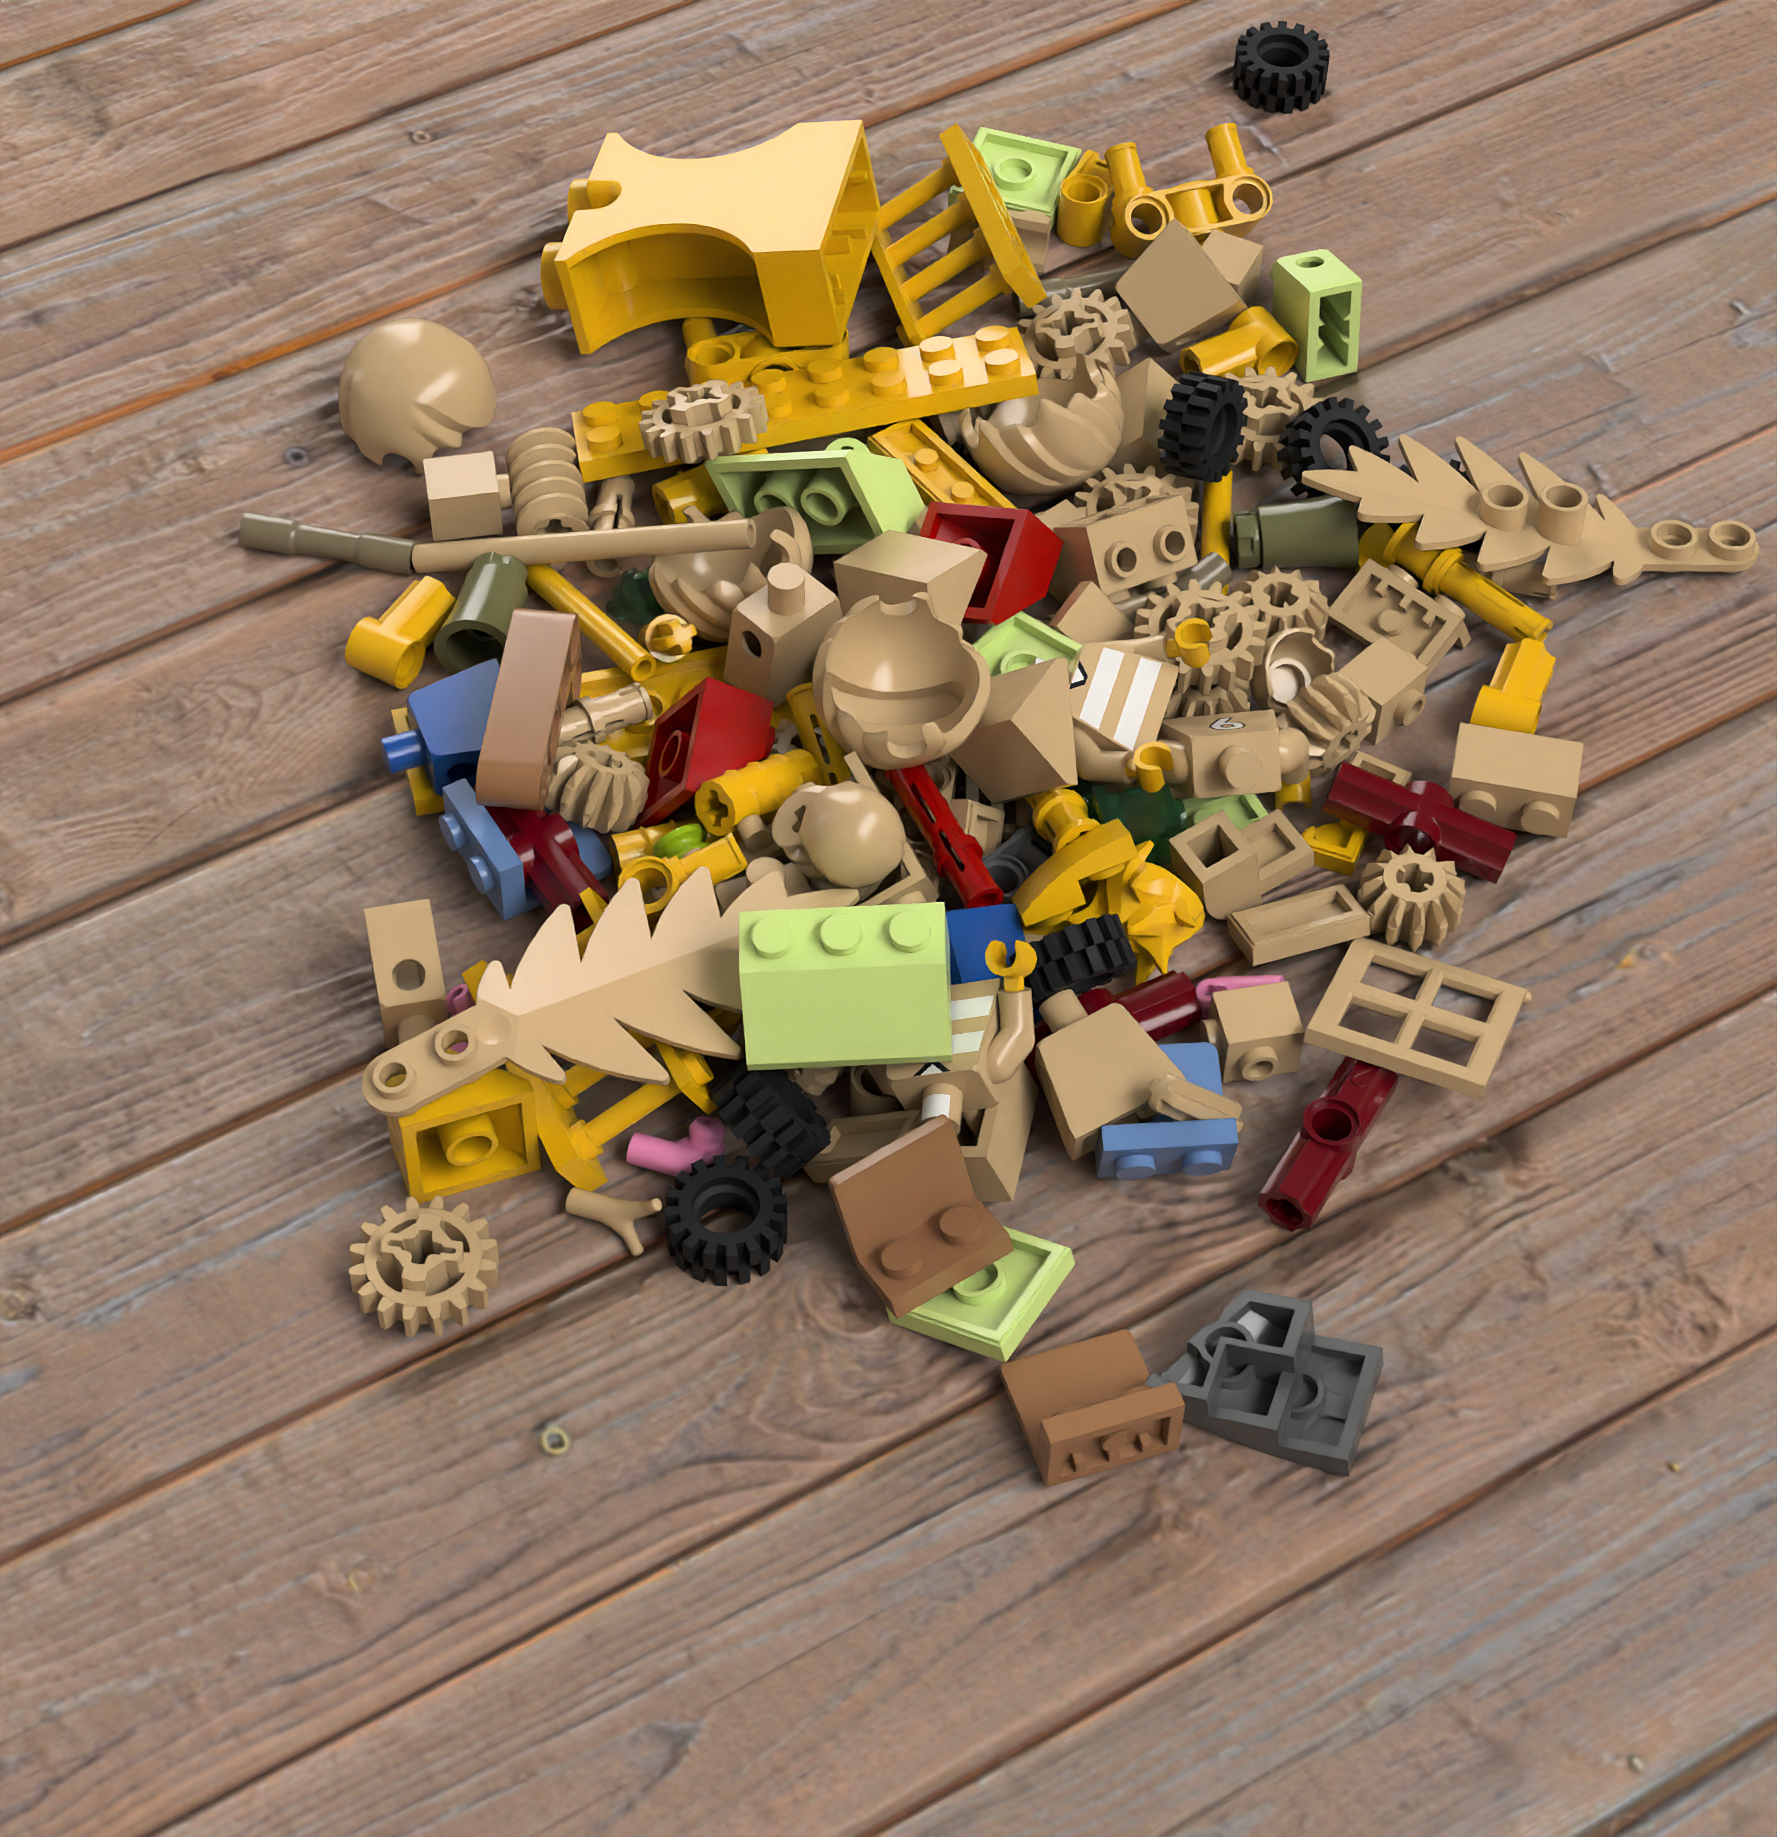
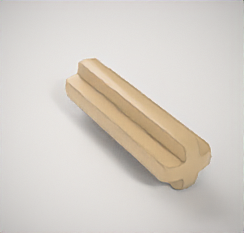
(1190, 1102)

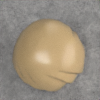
(414, 391)
(1051, 437)
(710, 585)
(899, 683)

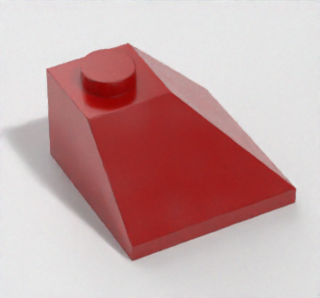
(1018, 560)
(699, 740)

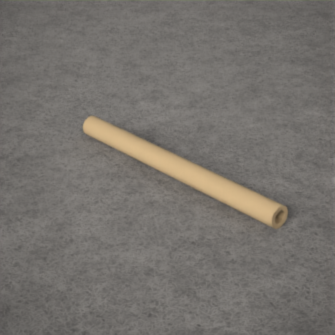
(590, 545)

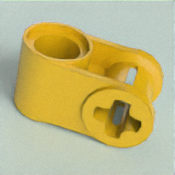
(1085, 202)

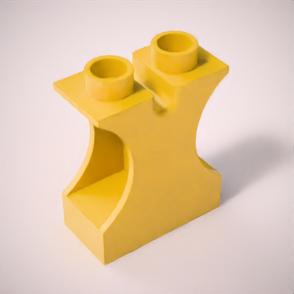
(733, 237)

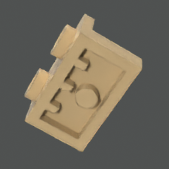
(1391, 606)

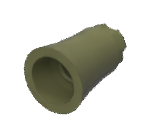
(1298, 534)
(482, 613)

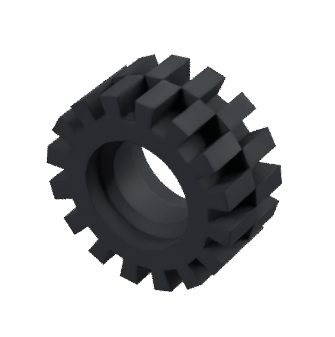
(1280, 67)
(1331, 419)
(1202, 427)
(1079, 958)
(771, 1117)
(726, 1252)

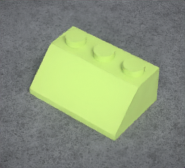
(838, 493)
(845, 986)

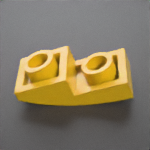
(1054, 886)

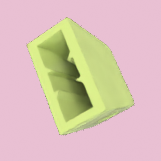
(1323, 296)

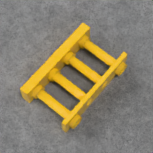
(994, 237)
(573, 1142)

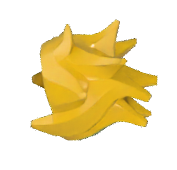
(1153, 908)

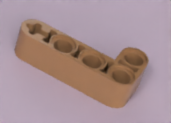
(533, 689)

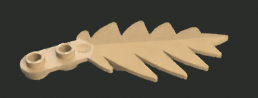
(1524, 526)
(582, 1005)

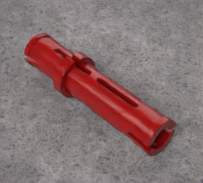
(974, 882)

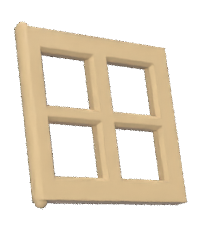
(1417, 1013)

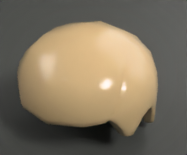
(1289, 661)
(852, 835)

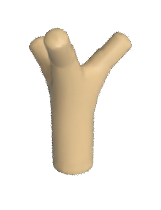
(613, 1212)

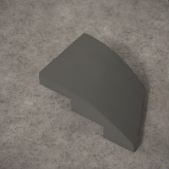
(1276, 1383)

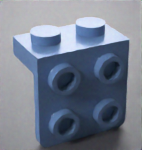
(492, 859)
(1167, 1143)

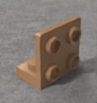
(916, 1218)
(1090, 1407)

